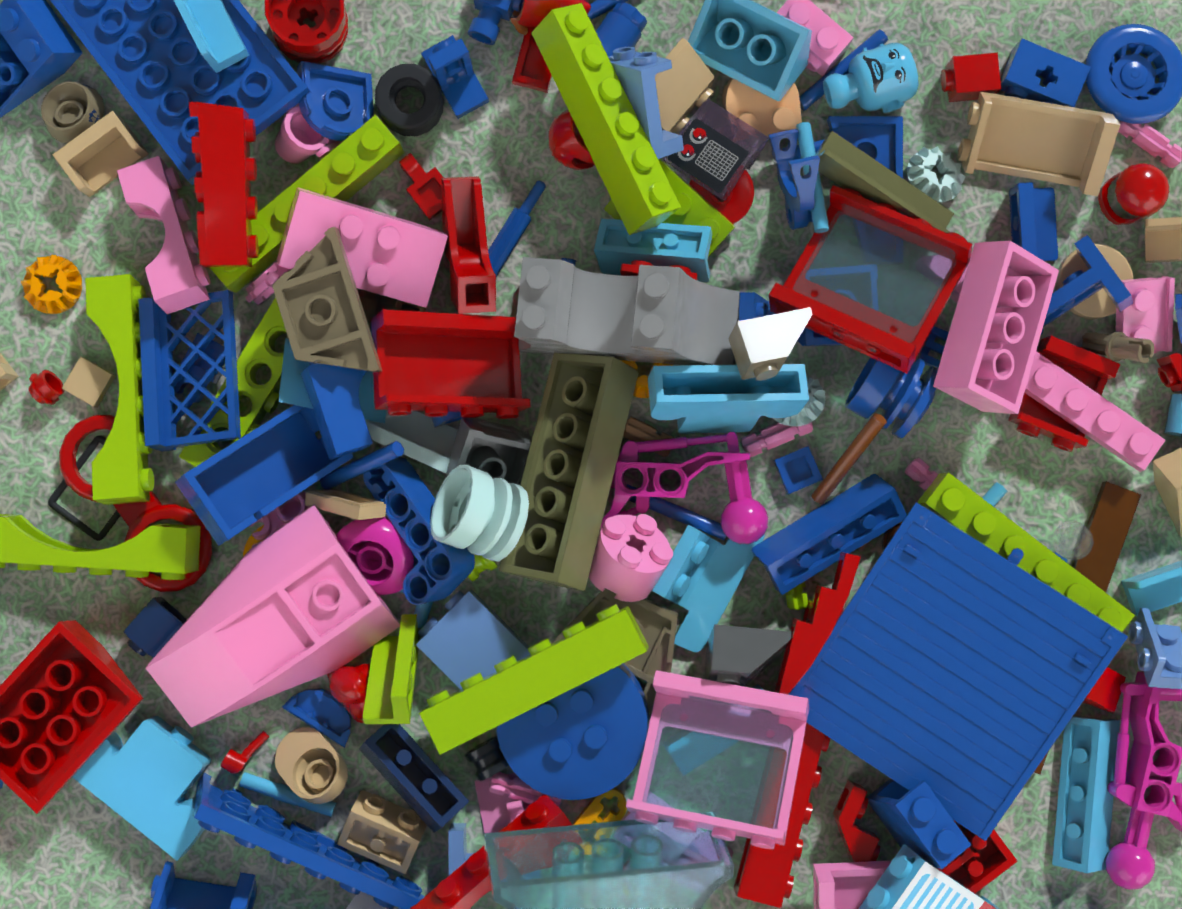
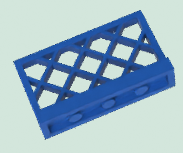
(160, 379)

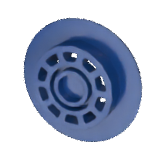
(1120, 83)

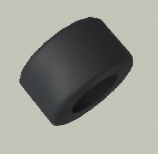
(409, 76)

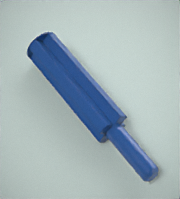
(513, 229)

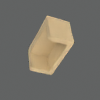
(99, 152)

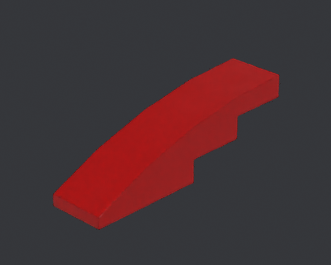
(810, 636)

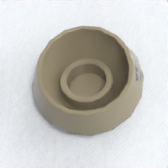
(86, 110)

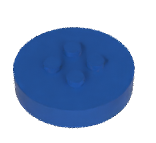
(581, 738)

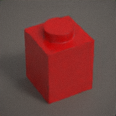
(969, 75)

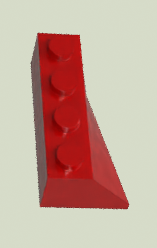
(224, 185)

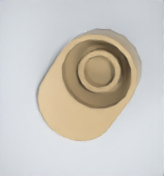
(311, 766)

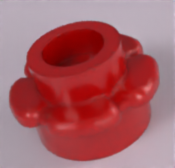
(45, 387)

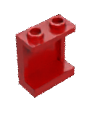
(1083, 365)

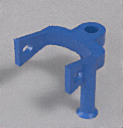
(796, 188)

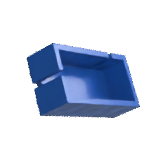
(258, 473)

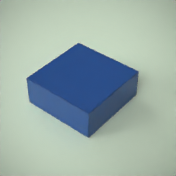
(798, 470)

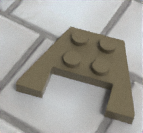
(658, 628)

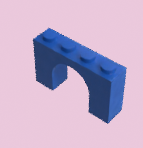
(338, 410)

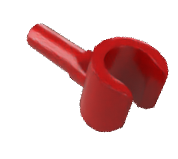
(236, 762)

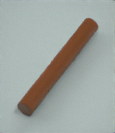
(849, 458)

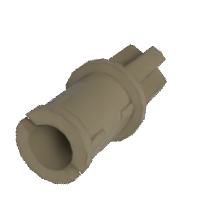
(1118, 346)

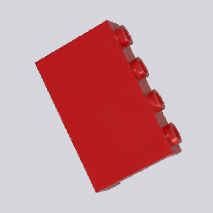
(447, 364)

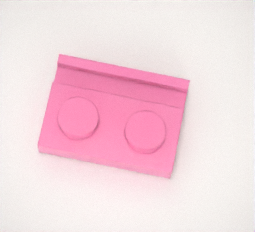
(1151, 311)

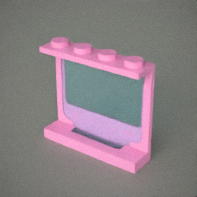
(720, 759)

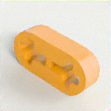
(595, 806)

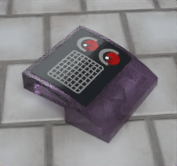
(717, 149)

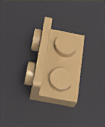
(382, 831)

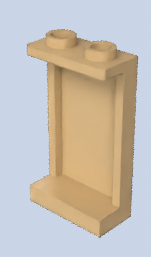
(1038, 141)

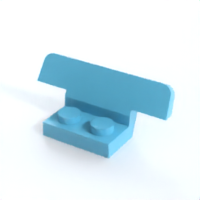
(703, 581)

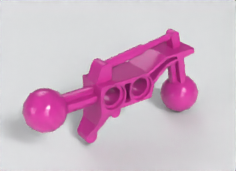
(742, 519)
(1129, 861)

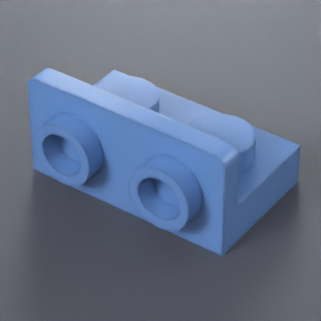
(1158, 651)

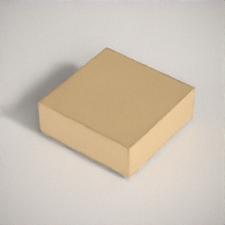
(88, 382)

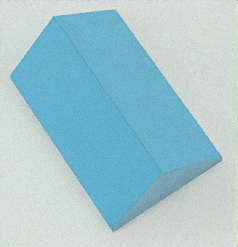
(751, 44)

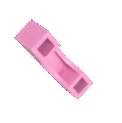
(175, 273)

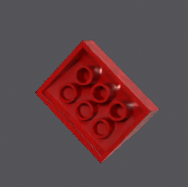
(59, 711)

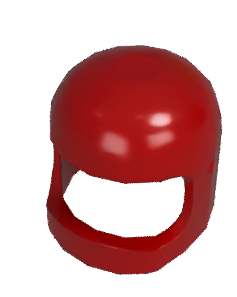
(1139, 191)

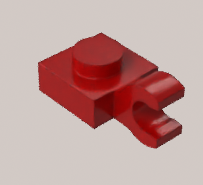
(426, 187)

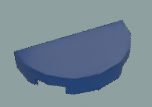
(322, 713)

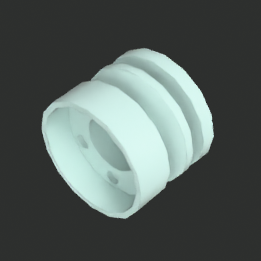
(479, 513)

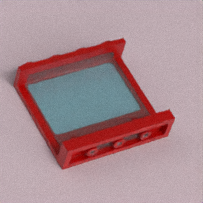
(874, 278)

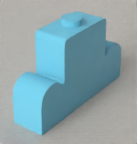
(719, 400)
(149, 782)

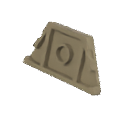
(325, 309)

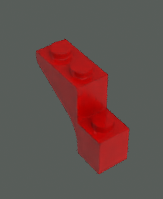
(466, 246)

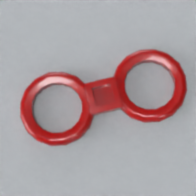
(138, 514)

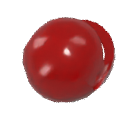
(567, 144)

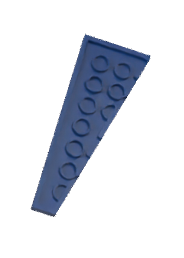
(298, 843)

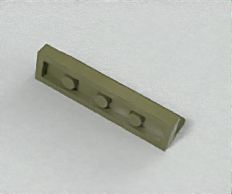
(858, 171)

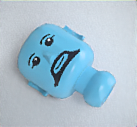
(876, 79)

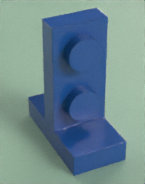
(454, 72)
(1082, 284)

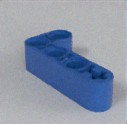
(409, 509)

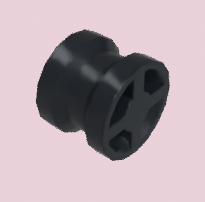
(487, 758)

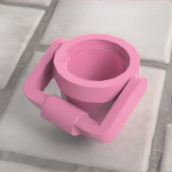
(298, 141)

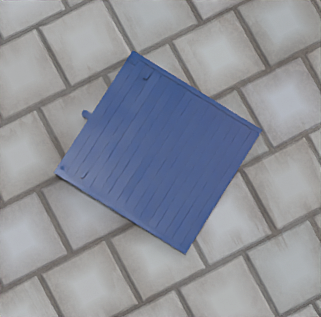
(955, 669)

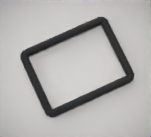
(60, 489)

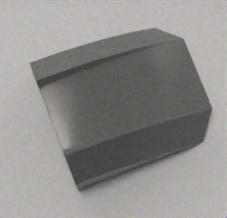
(491, 448)

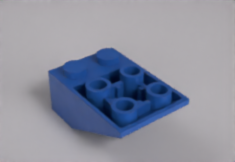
(32, 50)

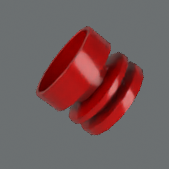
(298, 39)

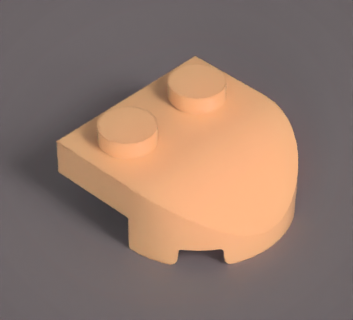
(760, 110)

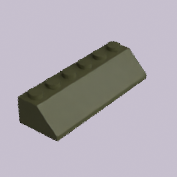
(571, 467)

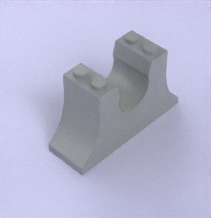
(632, 318)

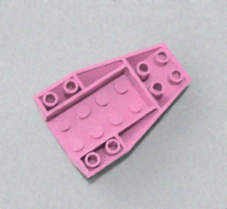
(272, 624)

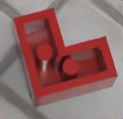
(980, 861)

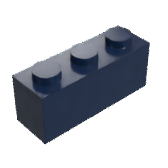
(413, 775)

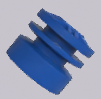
(894, 392)

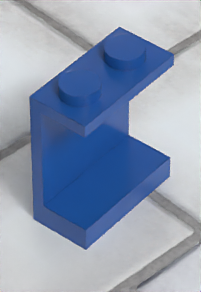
(919, 822)
(178, 893)

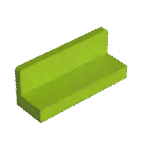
(393, 676)

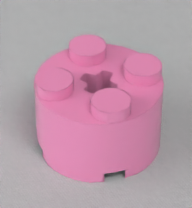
(629, 556)

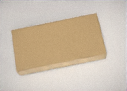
(345, 504)

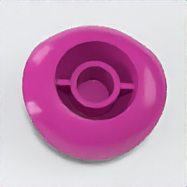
(378, 553)

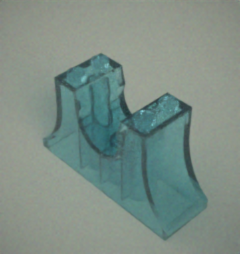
(606, 866)

